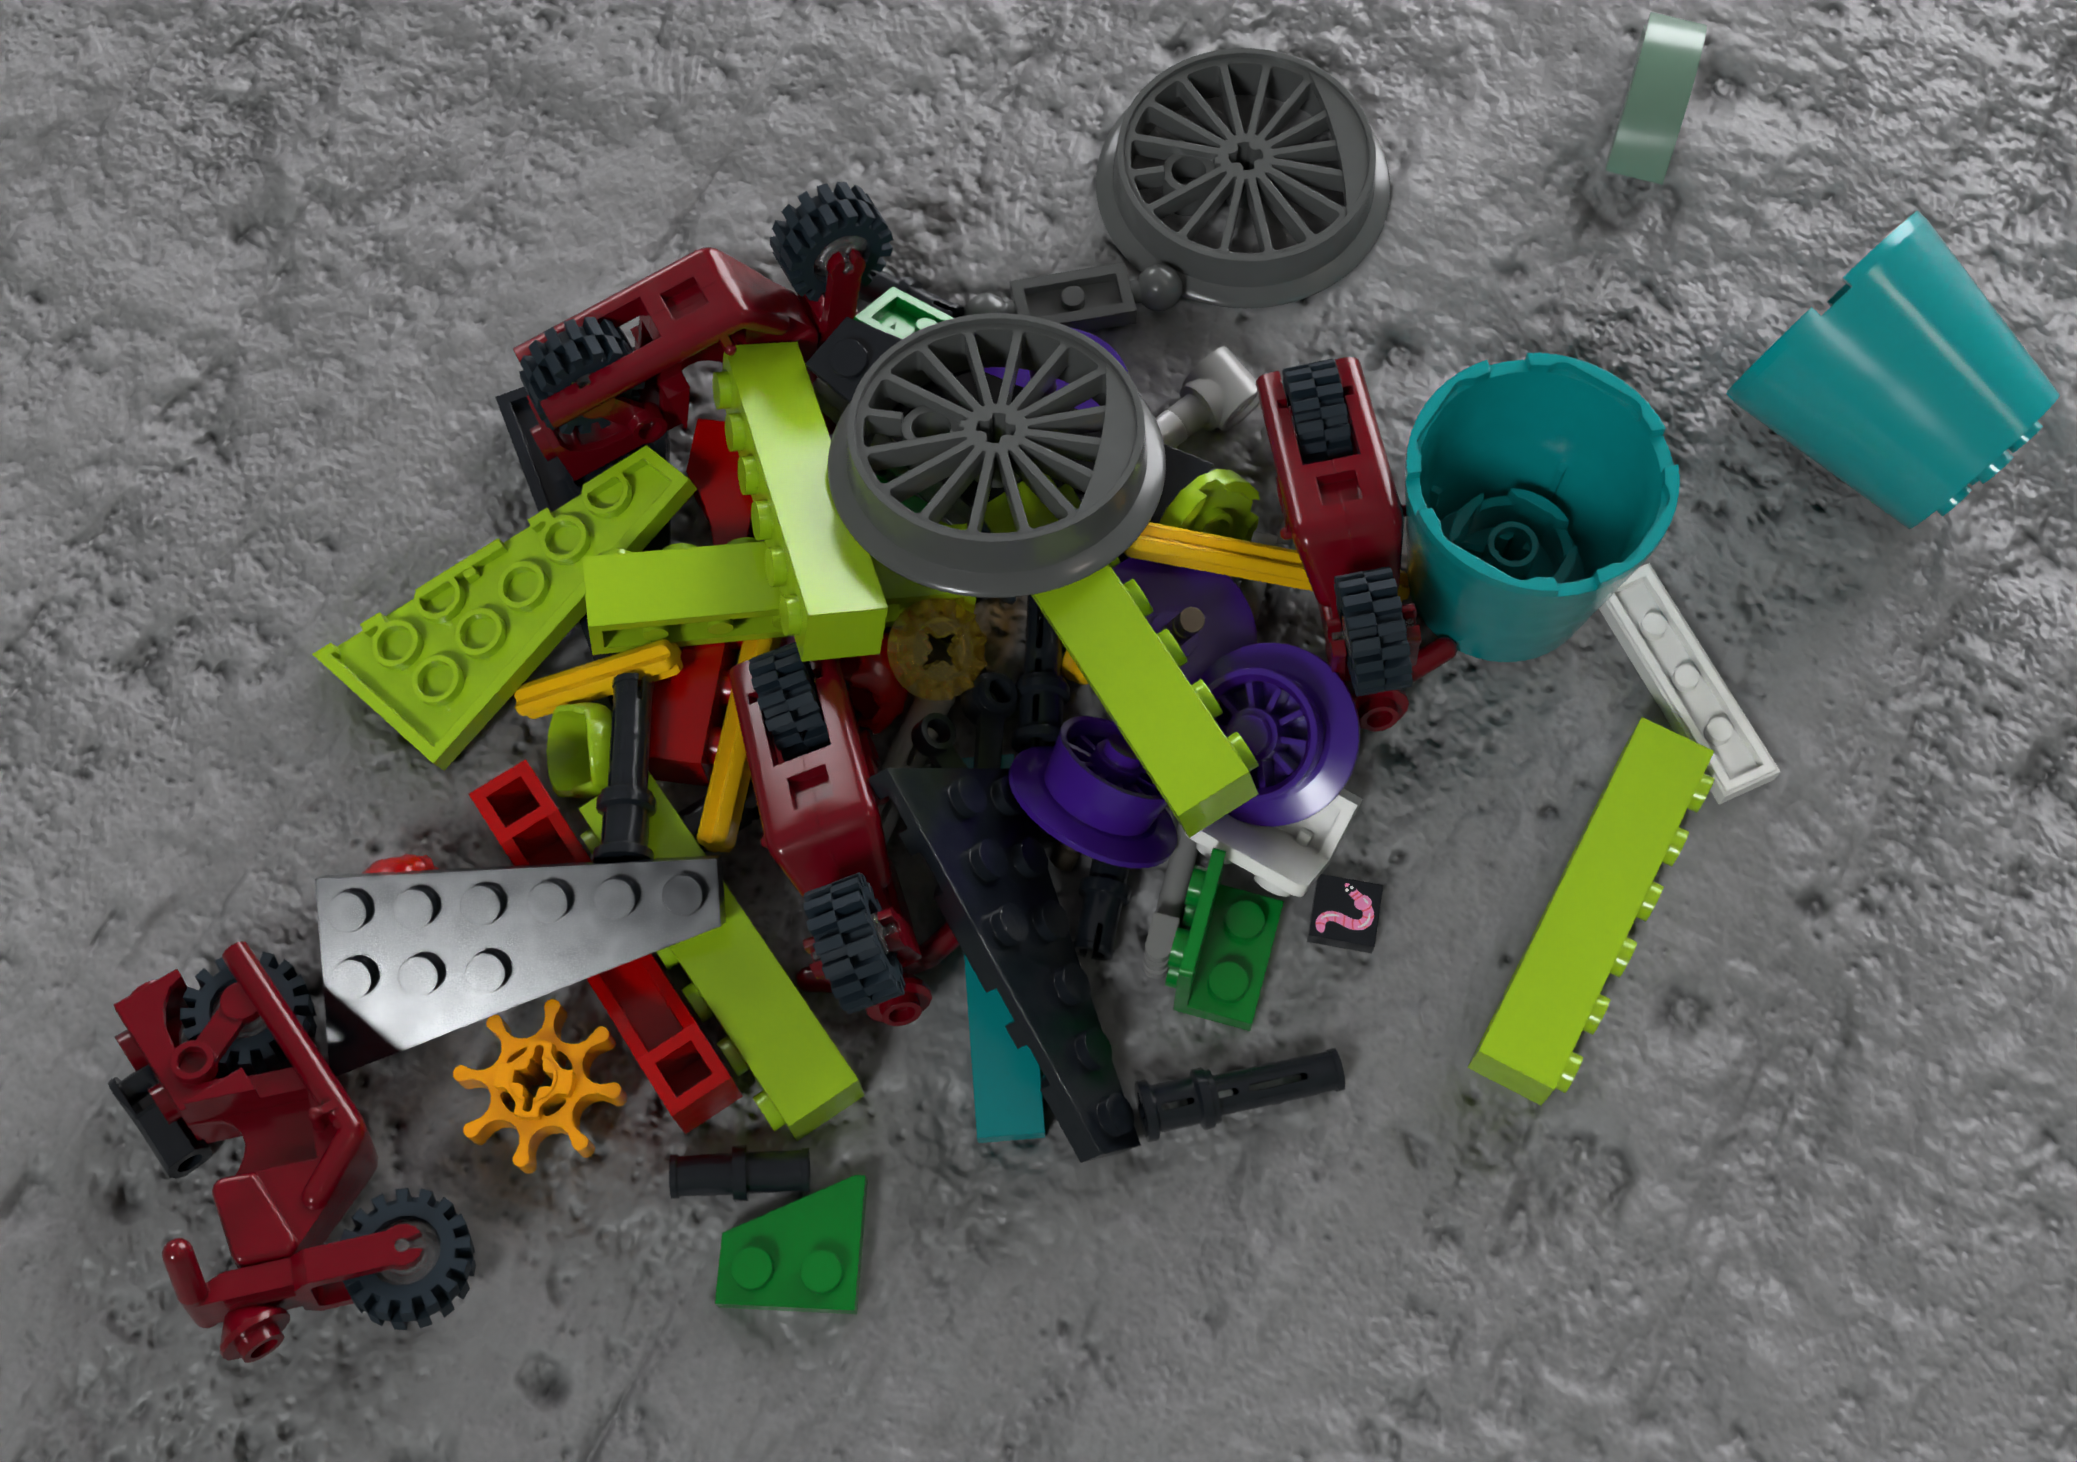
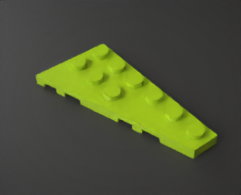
(494, 617)

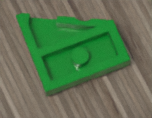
(798, 1254)

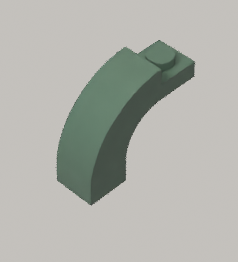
(1656, 97)

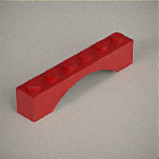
(693, 703)
(634, 994)

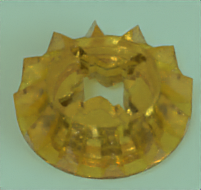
(910, 646)

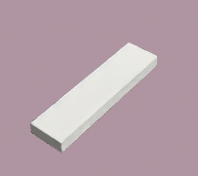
(1687, 684)

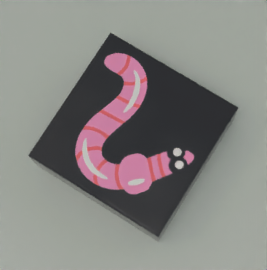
(1345, 913)

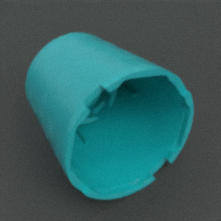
(1902, 380)
(1531, 501)

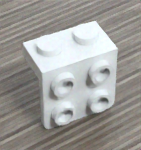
(1285, 856)

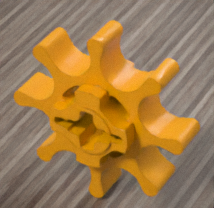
(555, 1107)

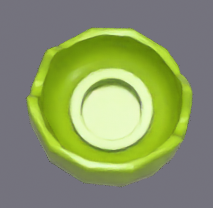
(579, 749)

